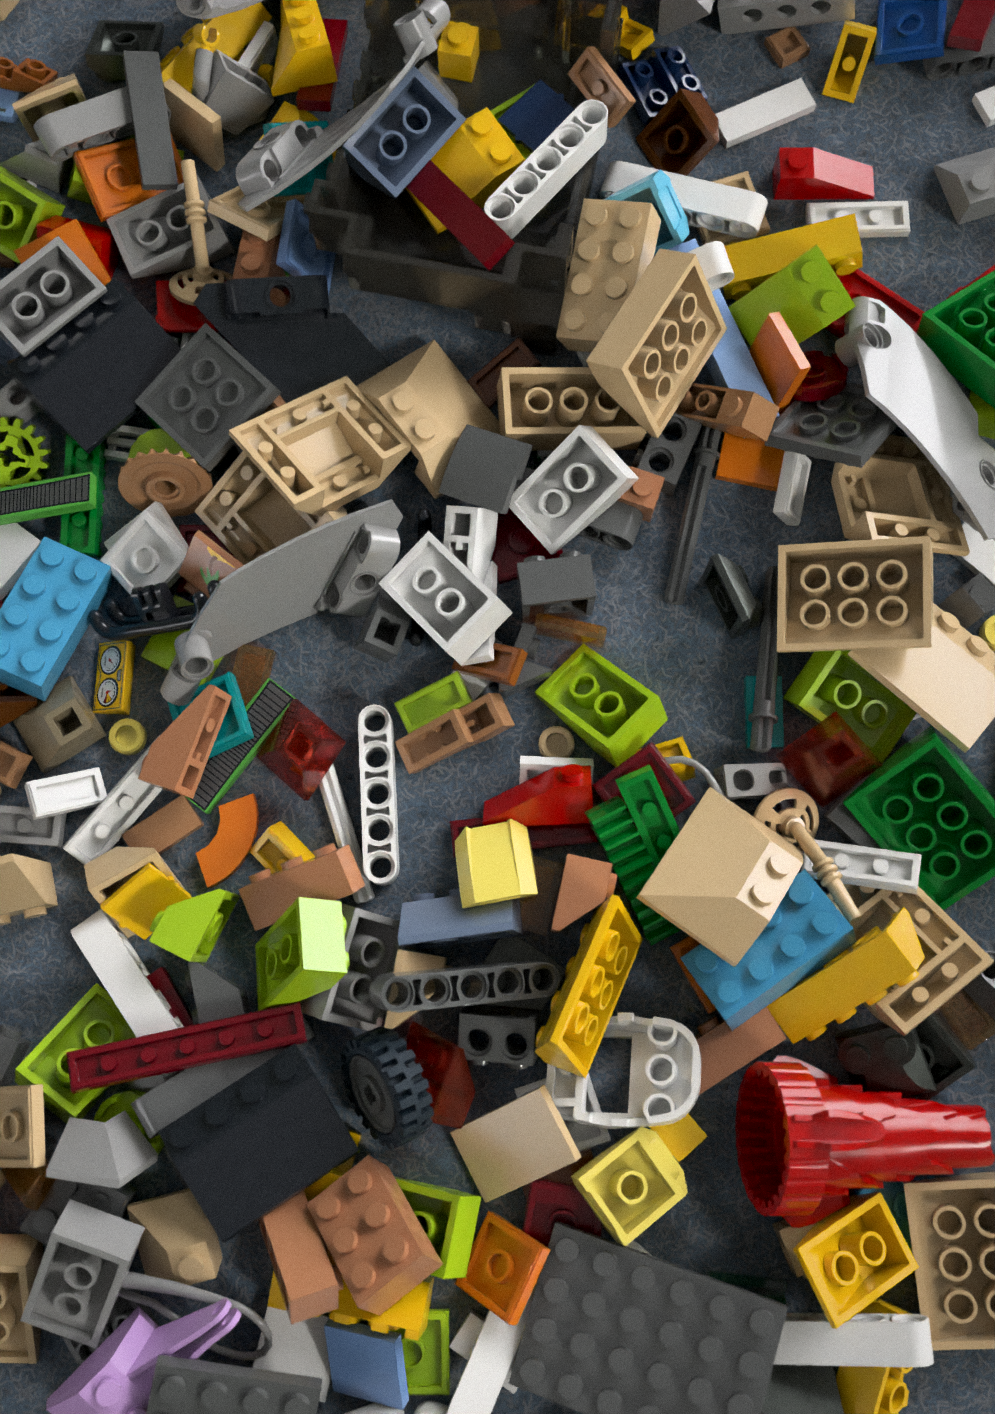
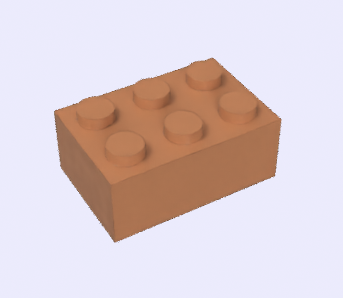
(373, 1235)

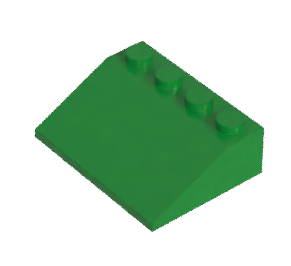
(964, 336)
(931, 807)

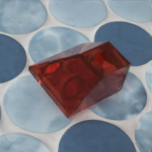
(301, 749)
(829, 759)
(446, 1073)

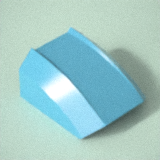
(659, 191)

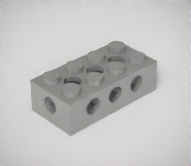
(759, 15)

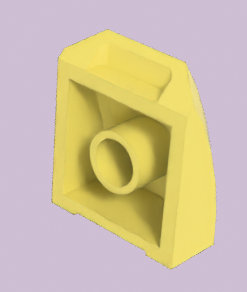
(494, 864)
(632, 1184)

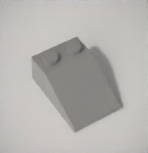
(156, 235)
(82, 1273)

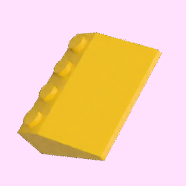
(590, 989)

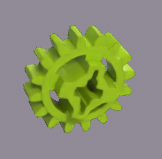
(33, 460)

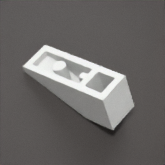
(471, 536)

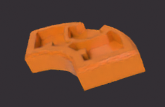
(232, 842)

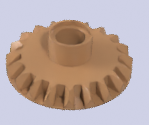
(164, 478)

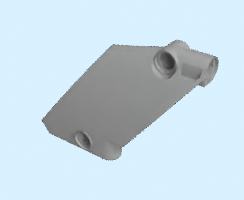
(294, 150)
(925, 402)
(318, 570)

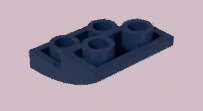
(658, 79)

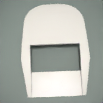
(662, 1076)

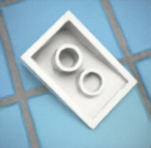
(571, 488)
(445, 598)

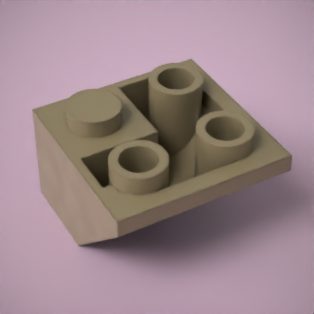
(59, 726)

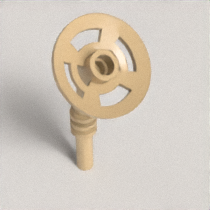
(201, 272)
(797, 830)

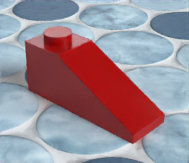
(819, 175)
(547, 799)

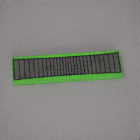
(48, 498)
(224, 769)

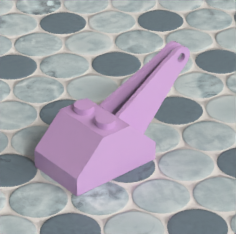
(122, 1368)

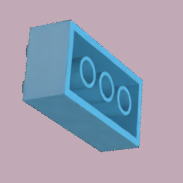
(48, 615)
(793, 945)

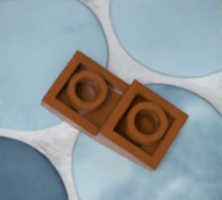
(26, 76)

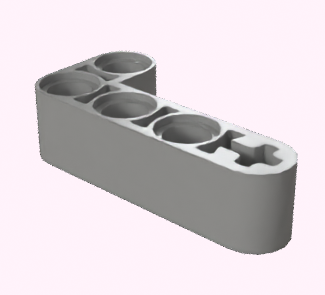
(86, 125)

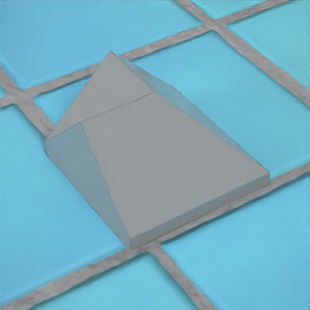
(101, 1152)

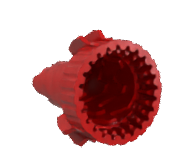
(814, 1140)

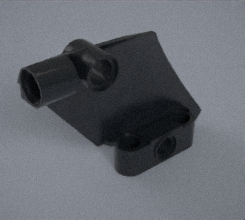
(292, 344)

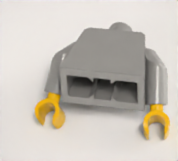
(228, 86)

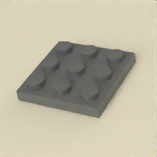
(206, 395)
(833, 429)

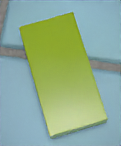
(433, 701)

